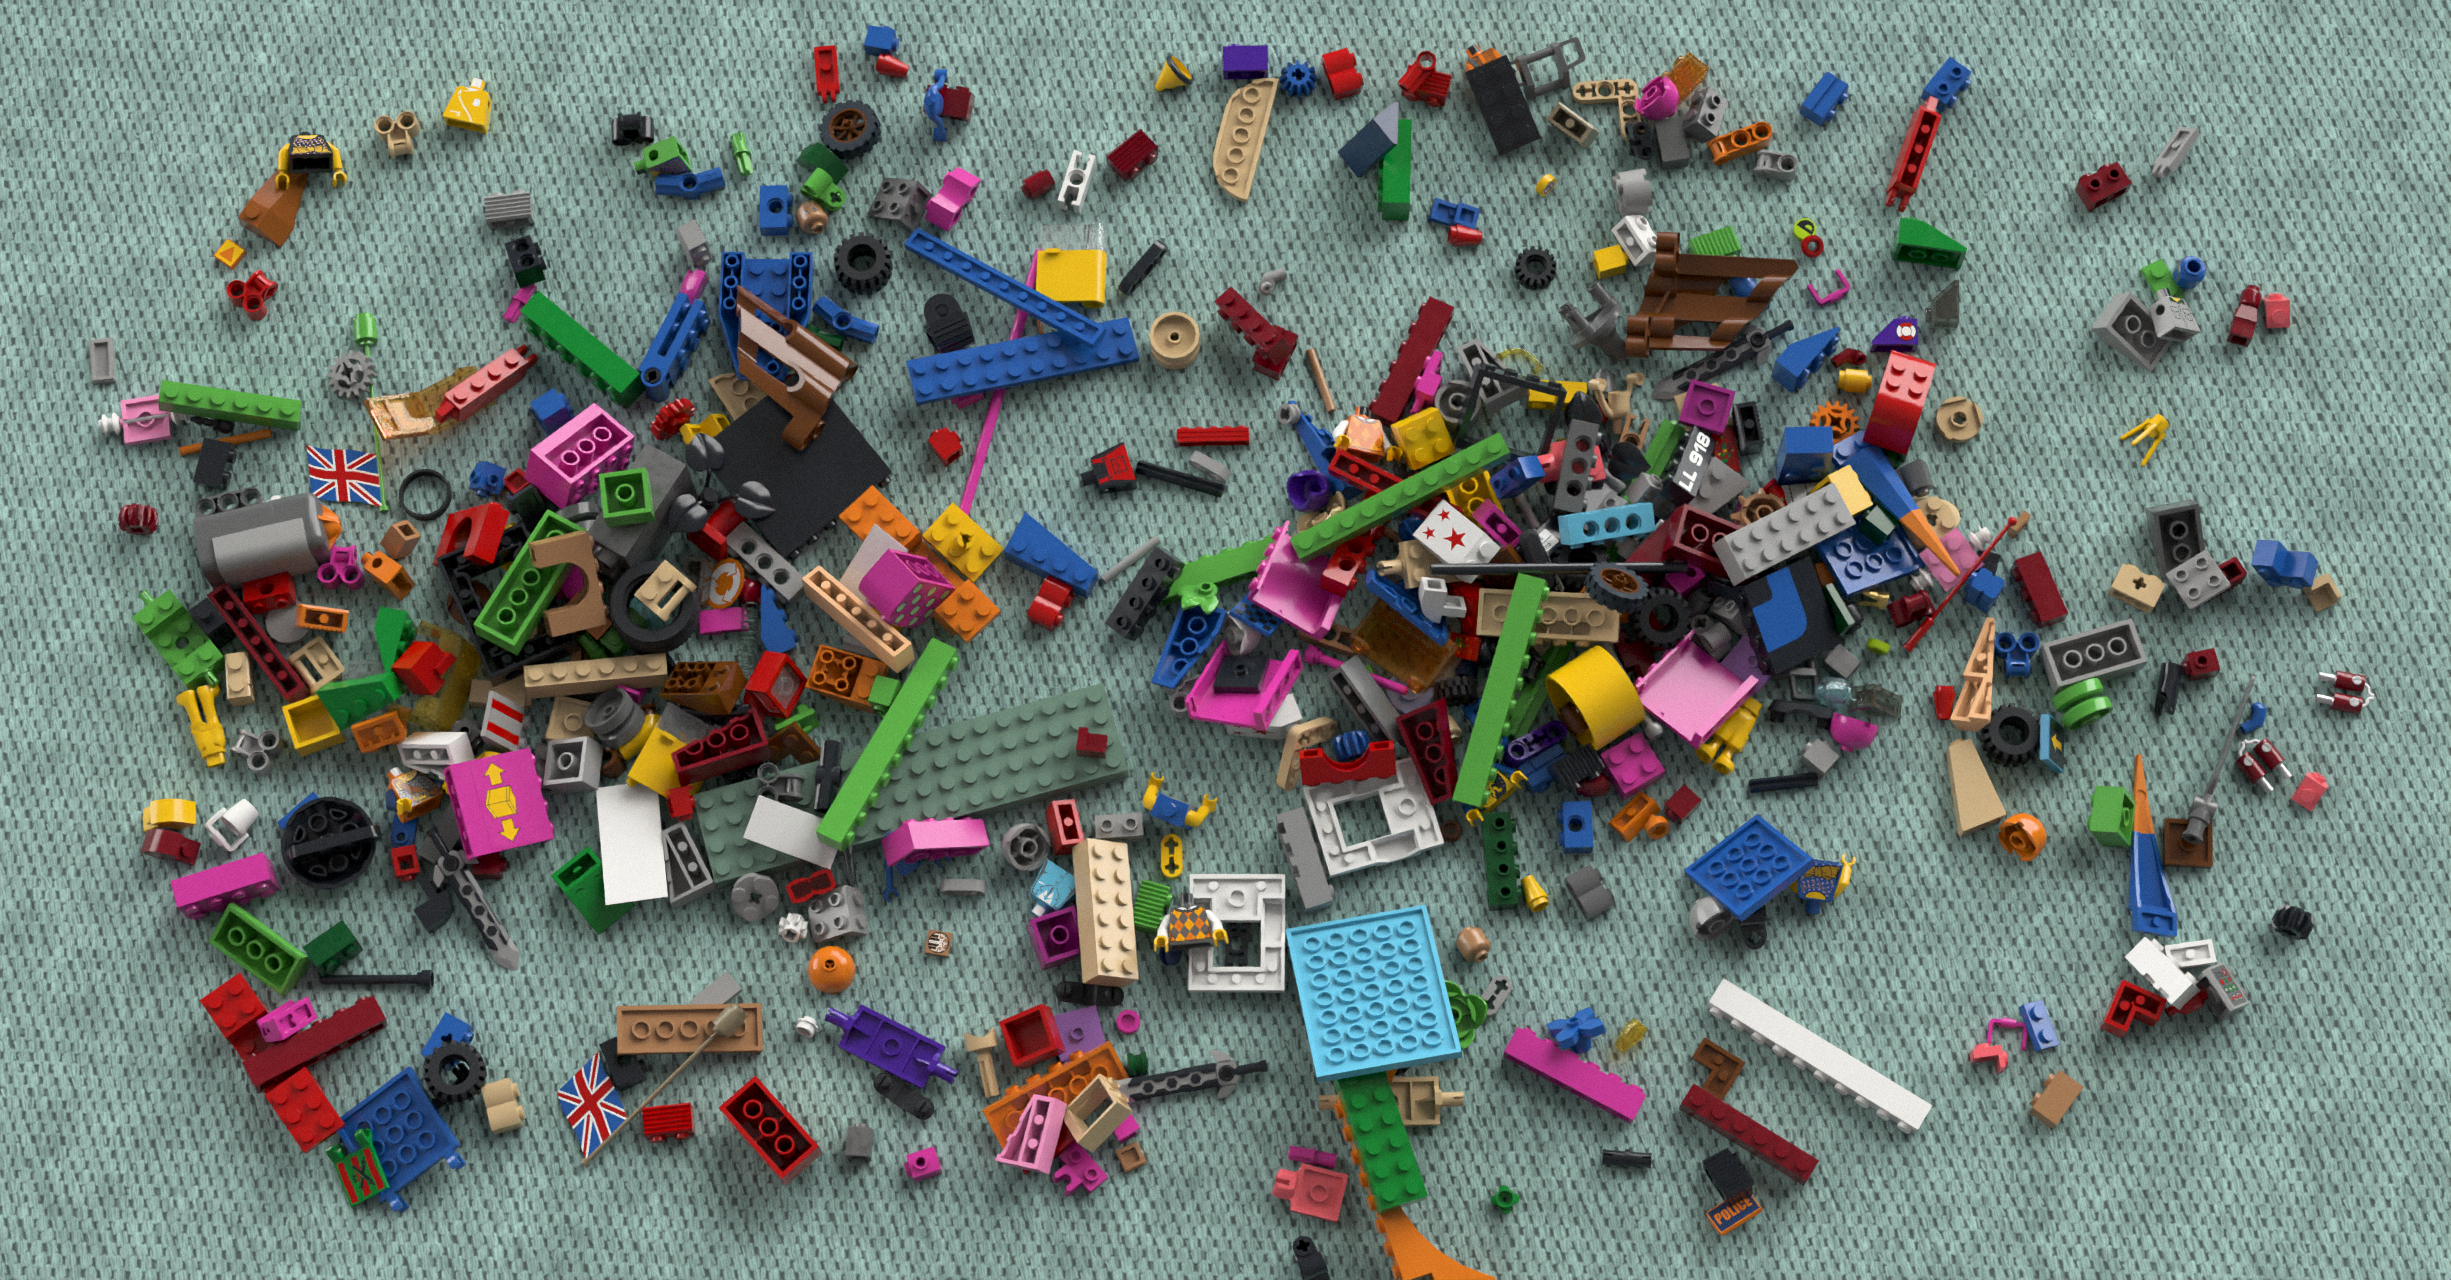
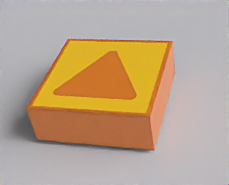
(230, 254)

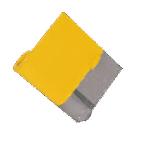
(1073, 263)
(672, 731)

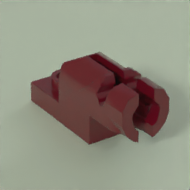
(1633, 656)

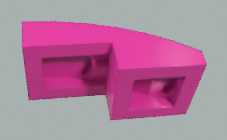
(722, 620)

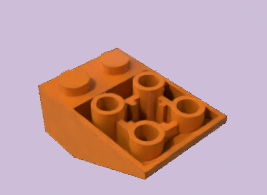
(845, 677)

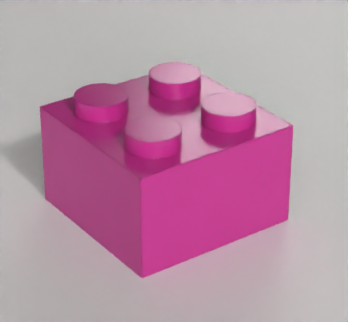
(1632, 766)

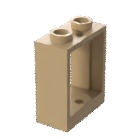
(1087, 1102)

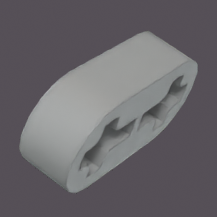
(1210, 467)
(964, 887)
(1500, 998)

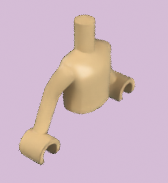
(1618, 401)

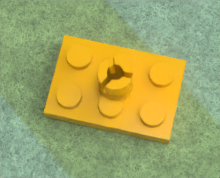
(962, 542)

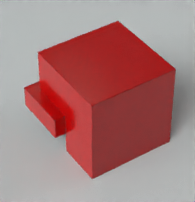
(421, 667)

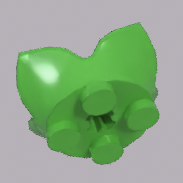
(1470, 1012)

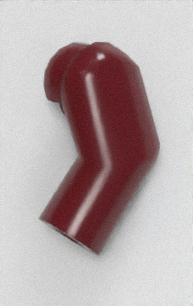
(1848, 356)

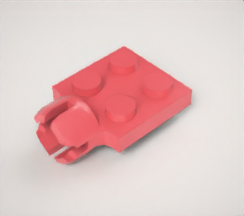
(1552, 462)
(1312, 1191)

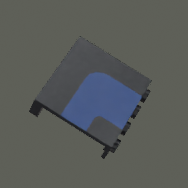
(1786, 616)

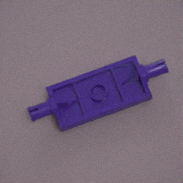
(891, 1046)

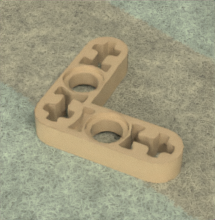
(1622, 98)
(1298, 739)

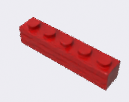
(1213, 436)

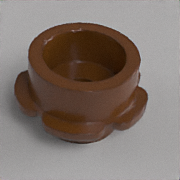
(1453, 825)

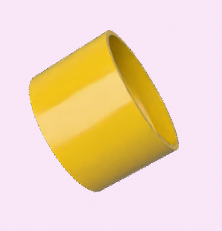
(1600, 693)

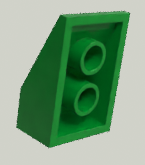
(1926, 245)

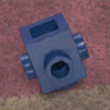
(487, 479)

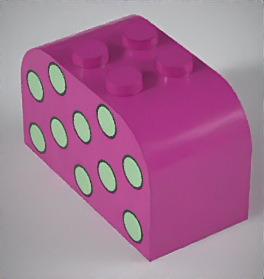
(904, 588)

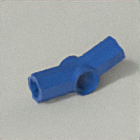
(676, 185)
(834, 315)

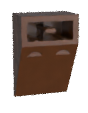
(705, 686)

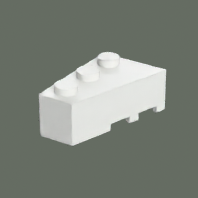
(2163, 972)

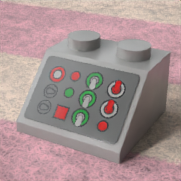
(2223, 991)

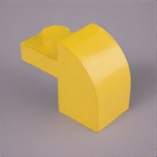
(711, 426)
(170, 814)

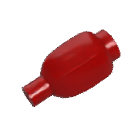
(2192, 1005)

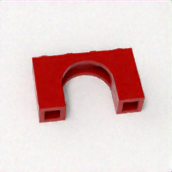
(477, 529)

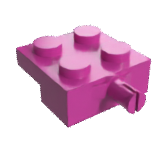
(1428, 384)

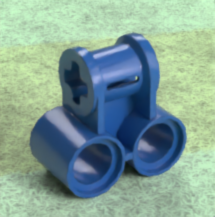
(2016, 657)

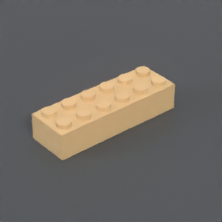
(1105, 913)

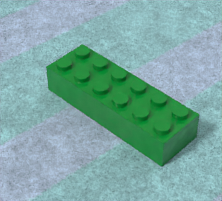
(582, 350)
(1381, 1141)

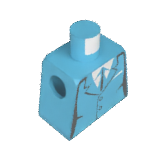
(1052, 889)

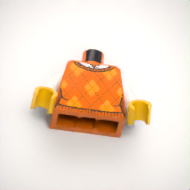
(1364, 438)

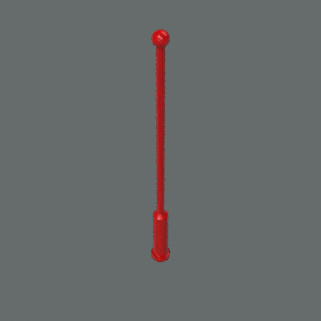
(1929, 621)

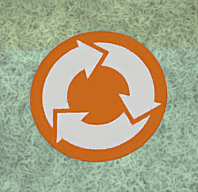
(725, 583)

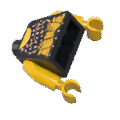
(309, 155)

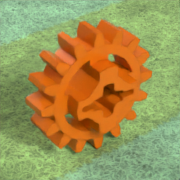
(1836, 415)

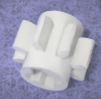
(793, 927)

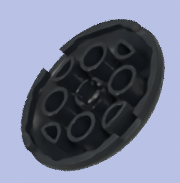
(323, 819)

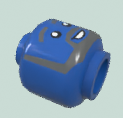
(2189, 272)

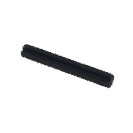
(1180, 478)

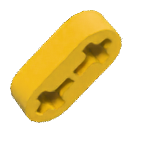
(1177, 856)

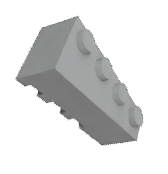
(1304, 860)

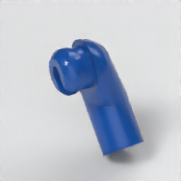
(2257, 719)

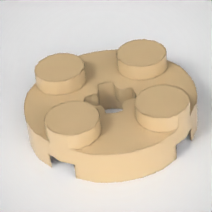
(1965, 409)

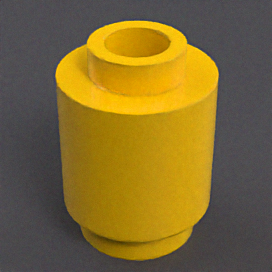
(1854, 380)

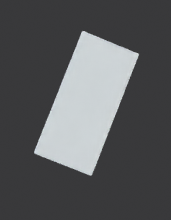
(631, 843)

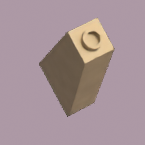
(1972, 790)

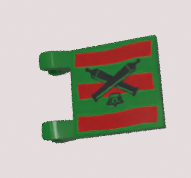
(360, 1171)

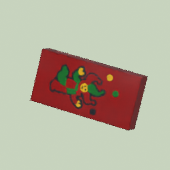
(1726, 449)
(1468, 645)

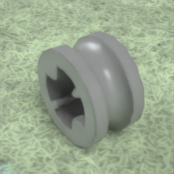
(1283, 414)

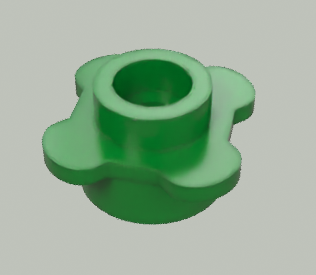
(1504, 1192)

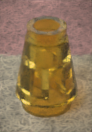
(1631, 1034)

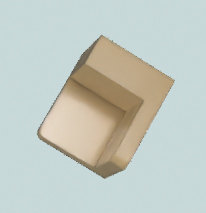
(2322, 593)

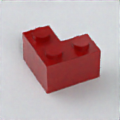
(2129, 1003)

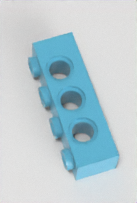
(1572, 525)

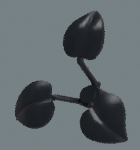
(1626, 458)
(691, 515)

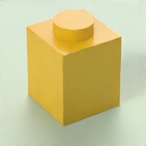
(1610, 261)

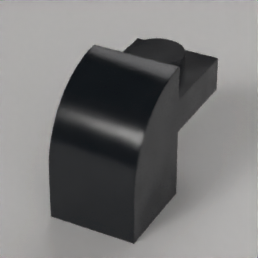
(437, 910)

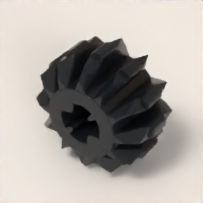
(2292, 922)

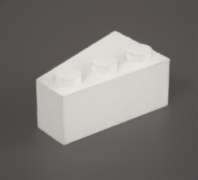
(435, 751)

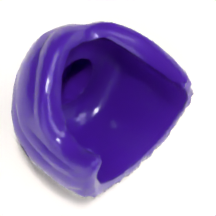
(1308, 491)

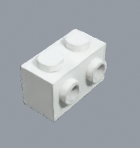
(1636, 239)

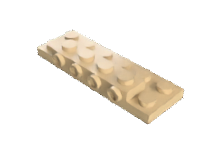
(1565, 618)

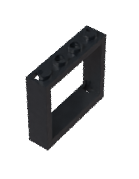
(1508, 376)

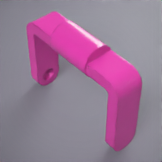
(1833, 296)
(2007, 1023)

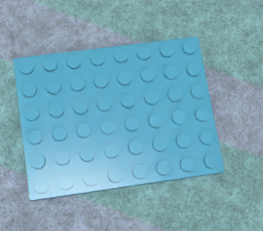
(1372, 993)

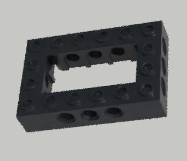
(499, 664)

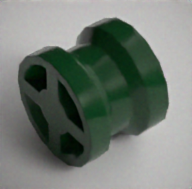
(1137, 1064)

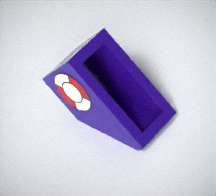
(1898, 335)

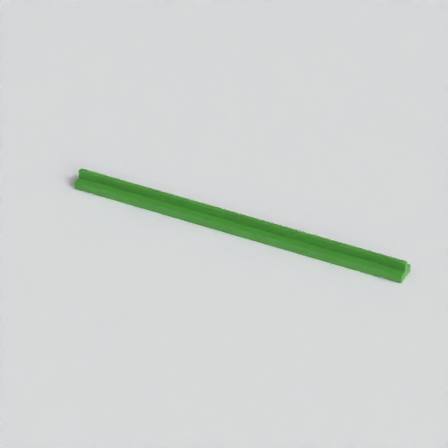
(1555, 657)

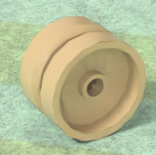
(1174, 340)

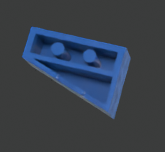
(551, 411)

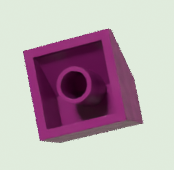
(1055, 937)

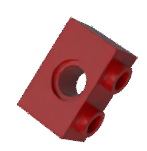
(269, 593)

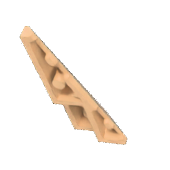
(1974, 703)

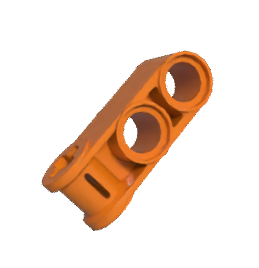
(1726, 149)

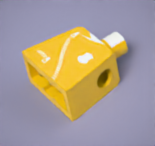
(469, 108)

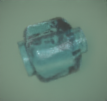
(1833, 692)

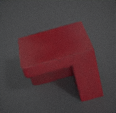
(1091, 744)

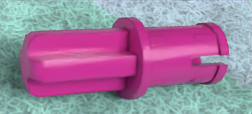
(518, 303)
(1312, 1156)

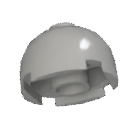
(1025, 846)
(1709, 918)

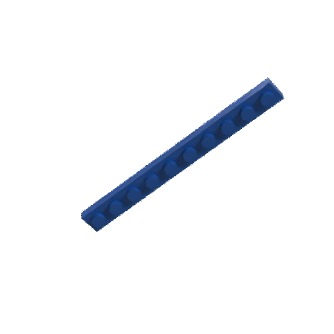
(1005, 288)

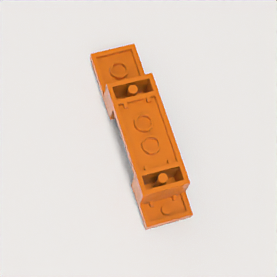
(967, 608)

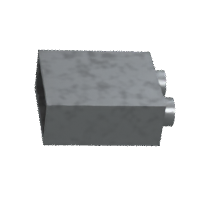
(631, 544)

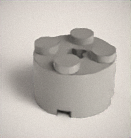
(1632, 192)
(1450, 396)

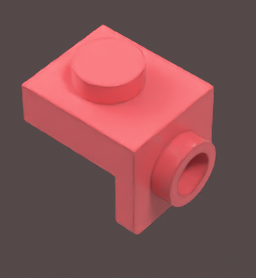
(2276, 311)
(2310, 790)
(1984, 1052)

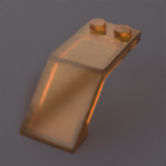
(414, 412)

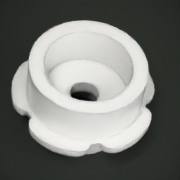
(806, 1026)

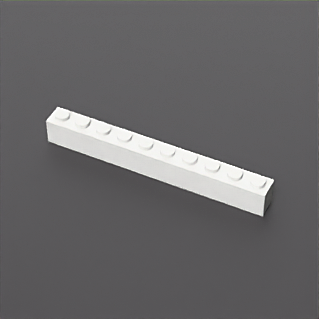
(1818, 1056)

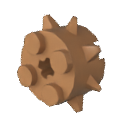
(1756, 507)

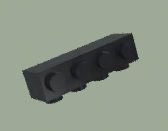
(1145, 593)

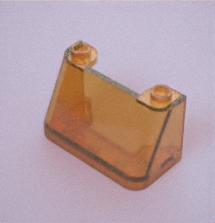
(1401, 648)

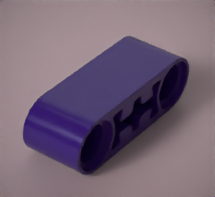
(1542, 733)

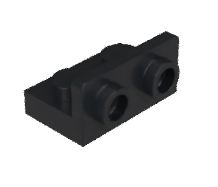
(527, 506)

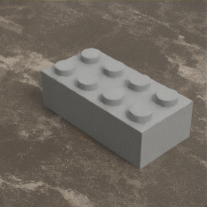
(2093, 654)

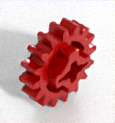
(672, 418)

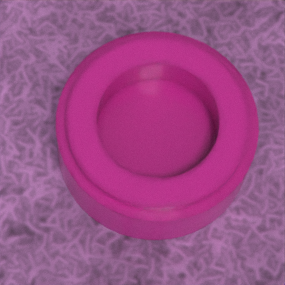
(1128, 1022)

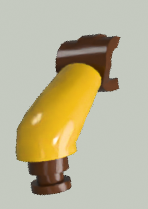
(616, 765)

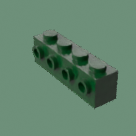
(1500, 862)

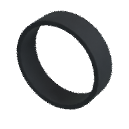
(425, 472)

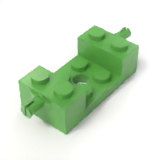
(168, 622)

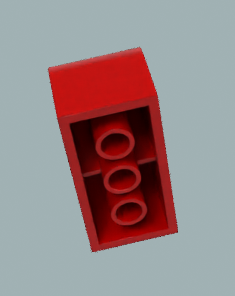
(1899, 402)
(770, 1130)

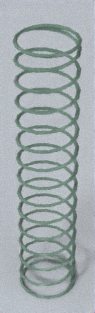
(749, 609)

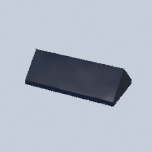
(1372, 141)

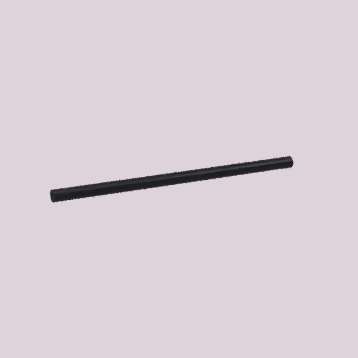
(1551, 568)

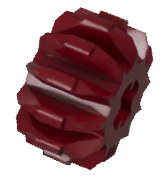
(138, 519)

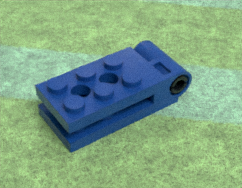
(673, 346)

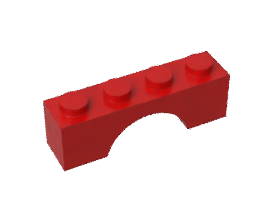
(1375, 762)

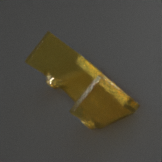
(445, 711)

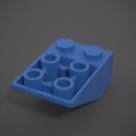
(1803, 358)

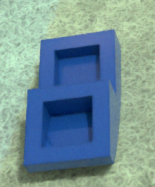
(1452, 214)

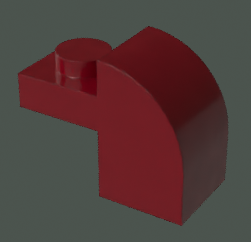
(170, 845)

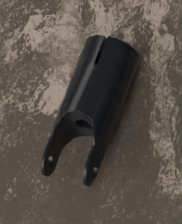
(2168, 687)

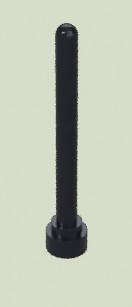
(424, 979)

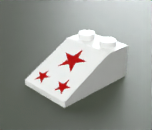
(1455, 539)
(1283, 721)

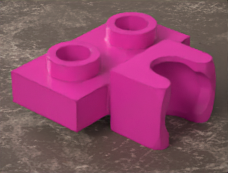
(1079, 1170)

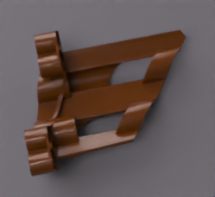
(1684, 290)
(815, 361)

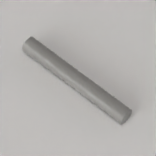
(1130, 559)

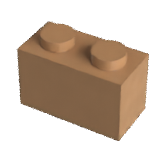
(2055, 1099)

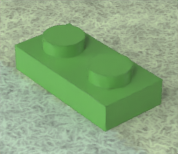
(2159, 277)

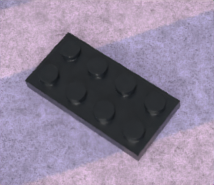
(1502, 105)

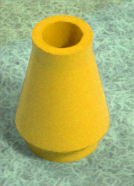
(1534, 895)

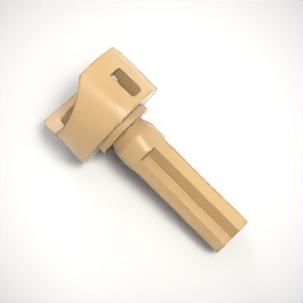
(981, 1046)

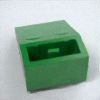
(394, 635)
(584, 886)

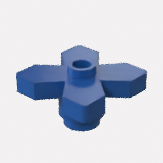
(1576, 1031)

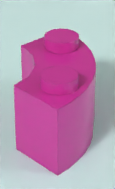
(947, 205)

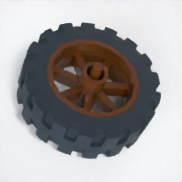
(857, 142)
(1616, 587)

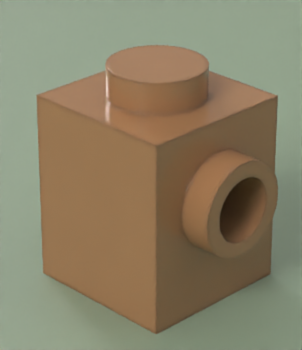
(400, 539)

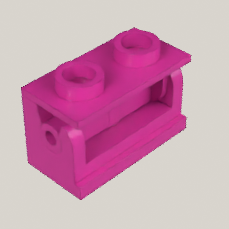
(286, 1020)

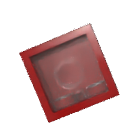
(776, 684)

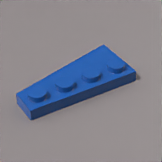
(1406, 605)

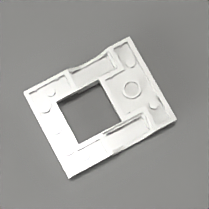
(1406, 811)
(1242, 900)

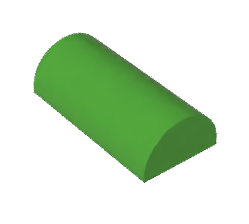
(259, 950)

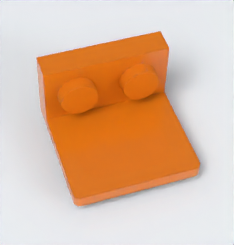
(380, 732)

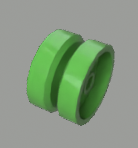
(2082, 704)

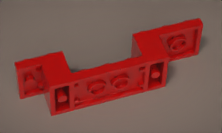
(297, 1099)

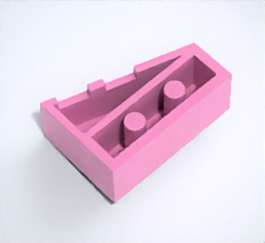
(1036, 1136)

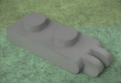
(2174, 151)

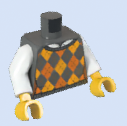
(1189, 927)

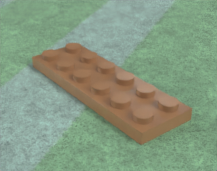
(684, 1029)

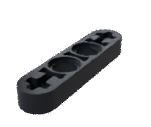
(335, 843)

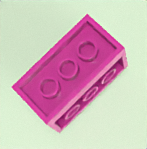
(572, 457)

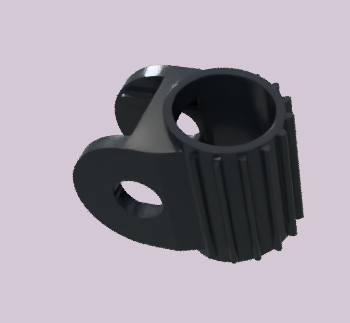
(950, 331)

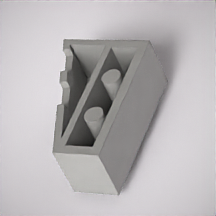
(1493, 393)
(1717, 486)

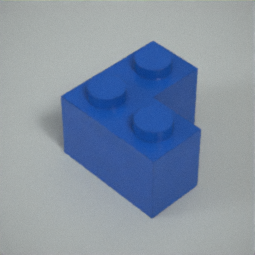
(2282, 566)

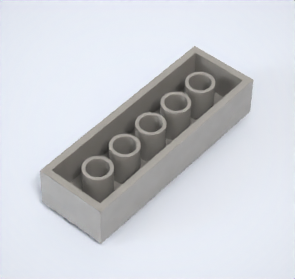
(1783, 534)

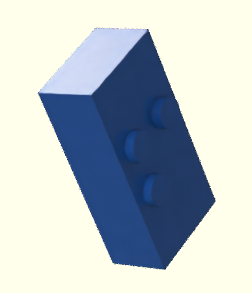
(1804, 455)

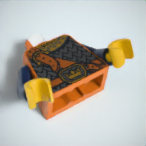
(413, 794)

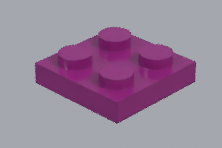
(1707, 407)

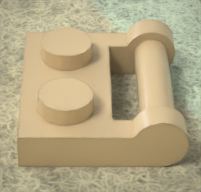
(660, 585)
(322, 659)

